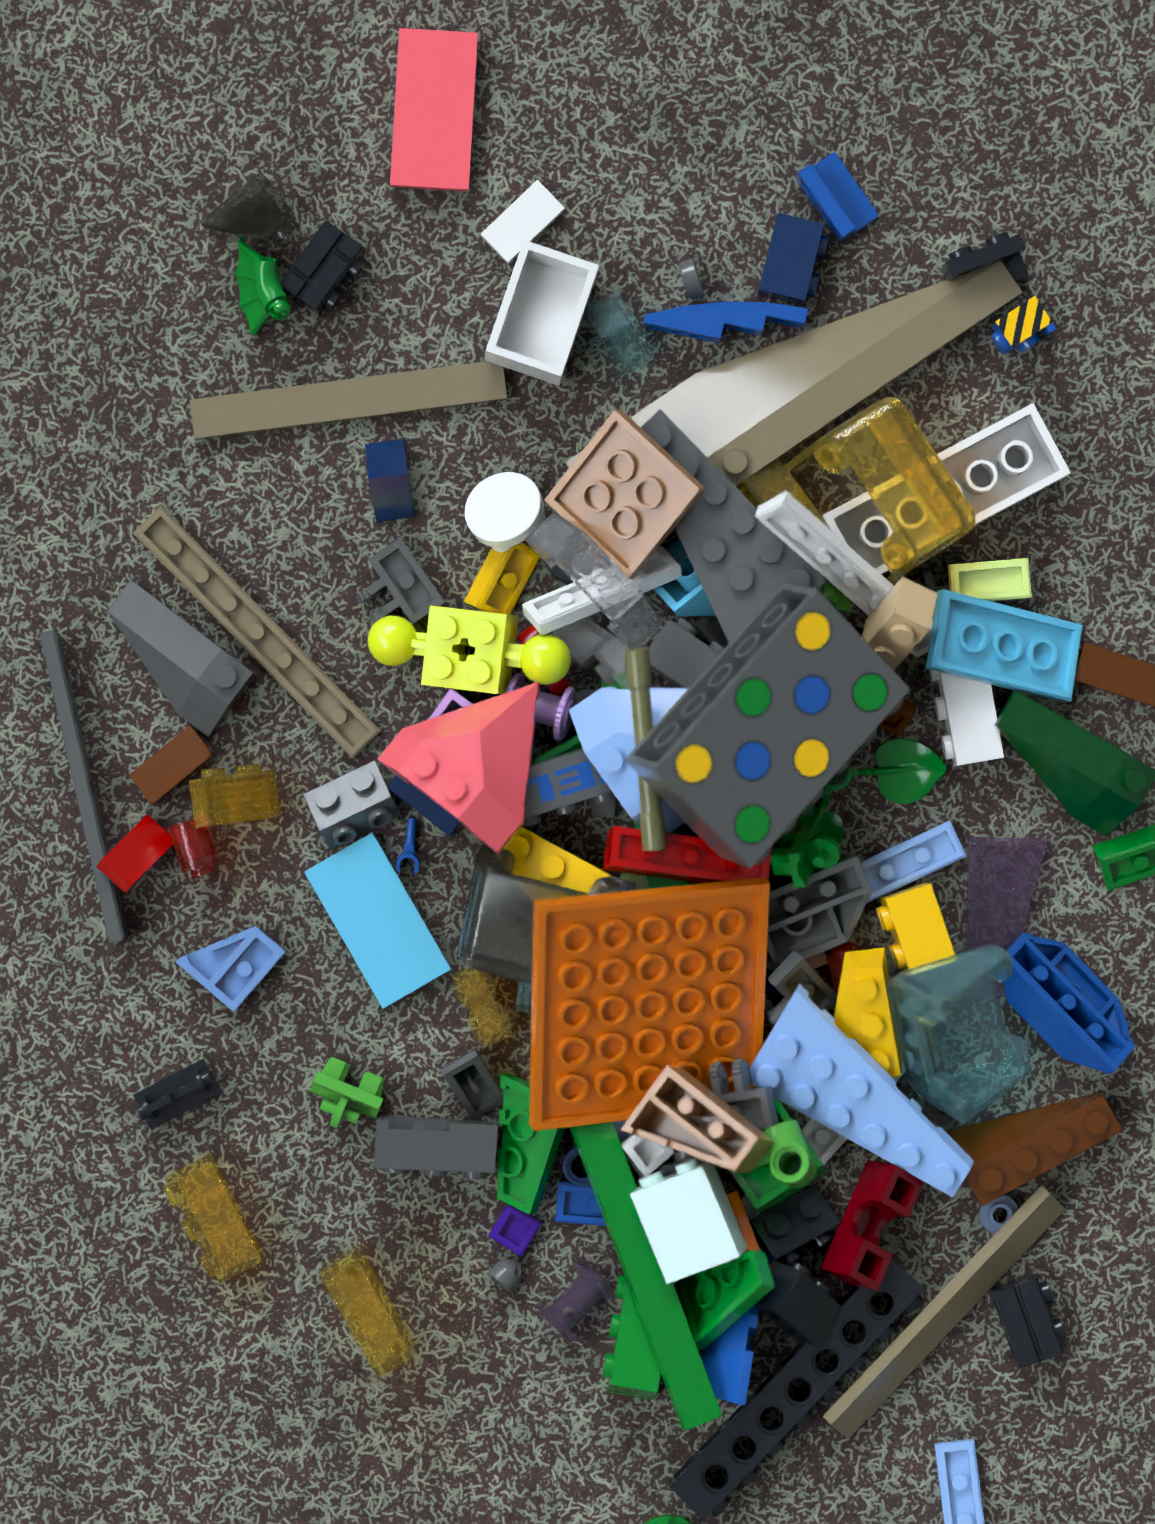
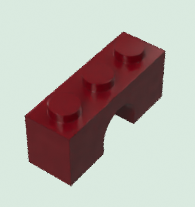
(879, 1196)

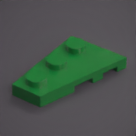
(525, 1153)

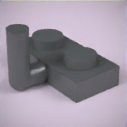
(787, 978)

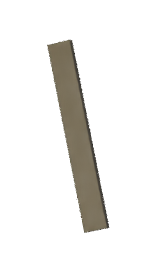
(347, 399)
(256, 632)
(944, 1312)

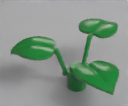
(905, 775)

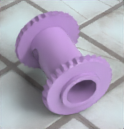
(550, 708)

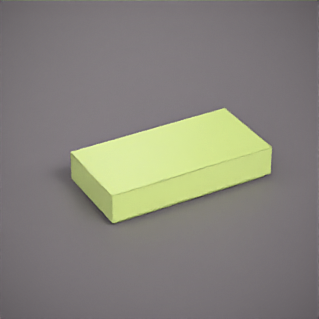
(992, 579)

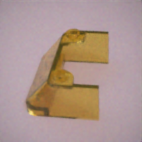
(903, 481)

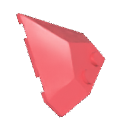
(473, 762)

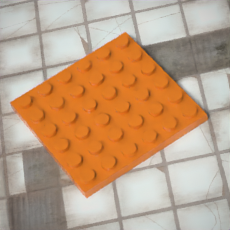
(642, 987)

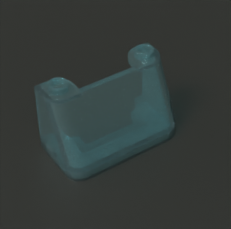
(956, 1031)

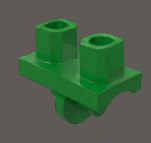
(804, 851)

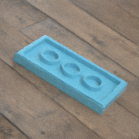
(1004, 646)
(377, 920)

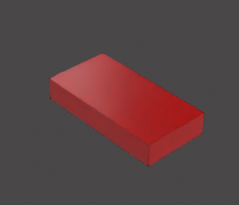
(136, 853)

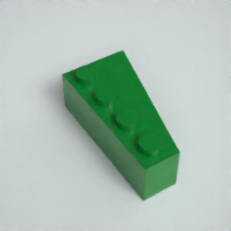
(632, 1366)

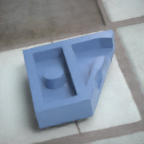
(233, 965)

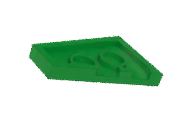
(723, 1294)

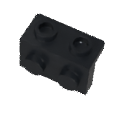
(998, 248)
(795, 1227)

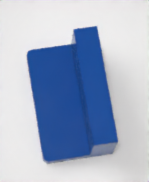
(836, 196)

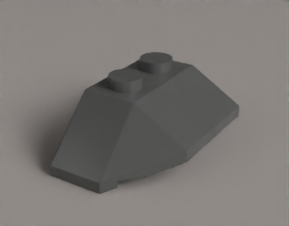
(817, 915)

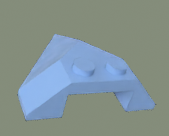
(607, 738)

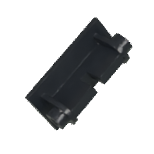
(176, 1094)

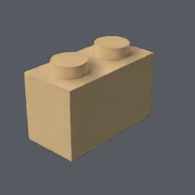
(900, 621)

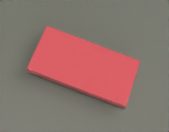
(434, 110)

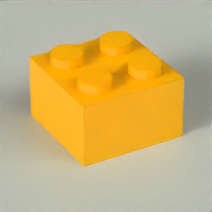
(914, 926)

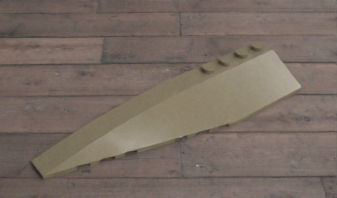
(790, 391)

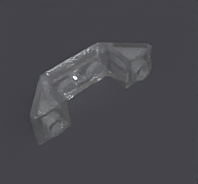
(598, 577)

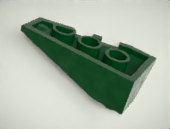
(1083, 771)

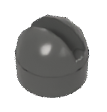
(506, 1274)

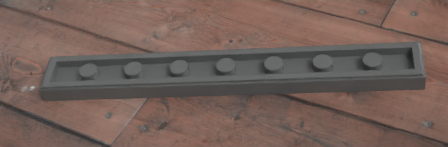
(83, 782)

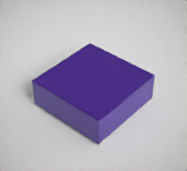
(515, 1229)

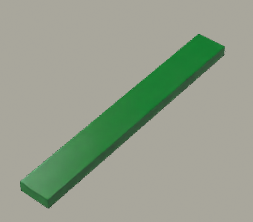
(653, 1297)

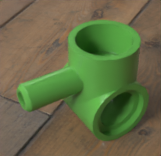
(788, 1142)

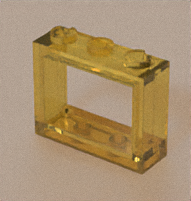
(368, 1310)

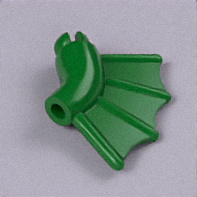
(259, 288)

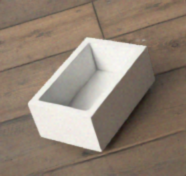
(541, 312)

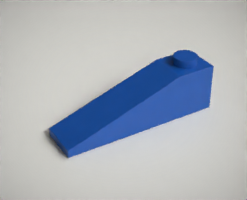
(730, 1358)

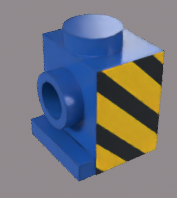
(1021, 327)

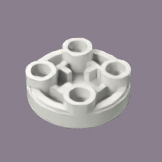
(504, 510)

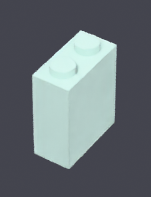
(688, 1219)

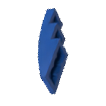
(709, 319)

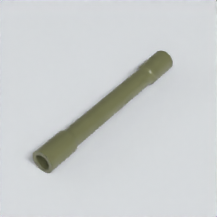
(639, 683)

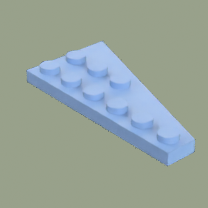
(846, 1090)

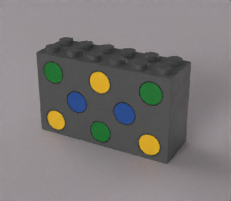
(768, 724)

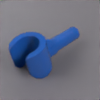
(409, 846)

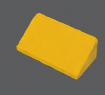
(502, 579)

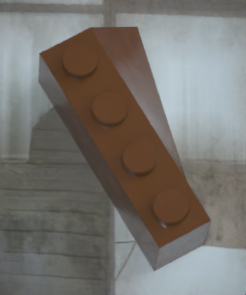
(1031, 1142)

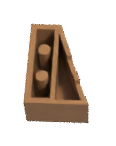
(696, 1121)

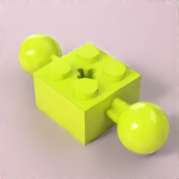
(446, 665)

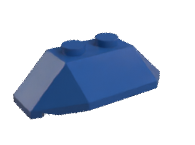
(1067, 1004)

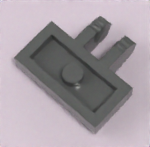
(404, 580)
(753, 1104)

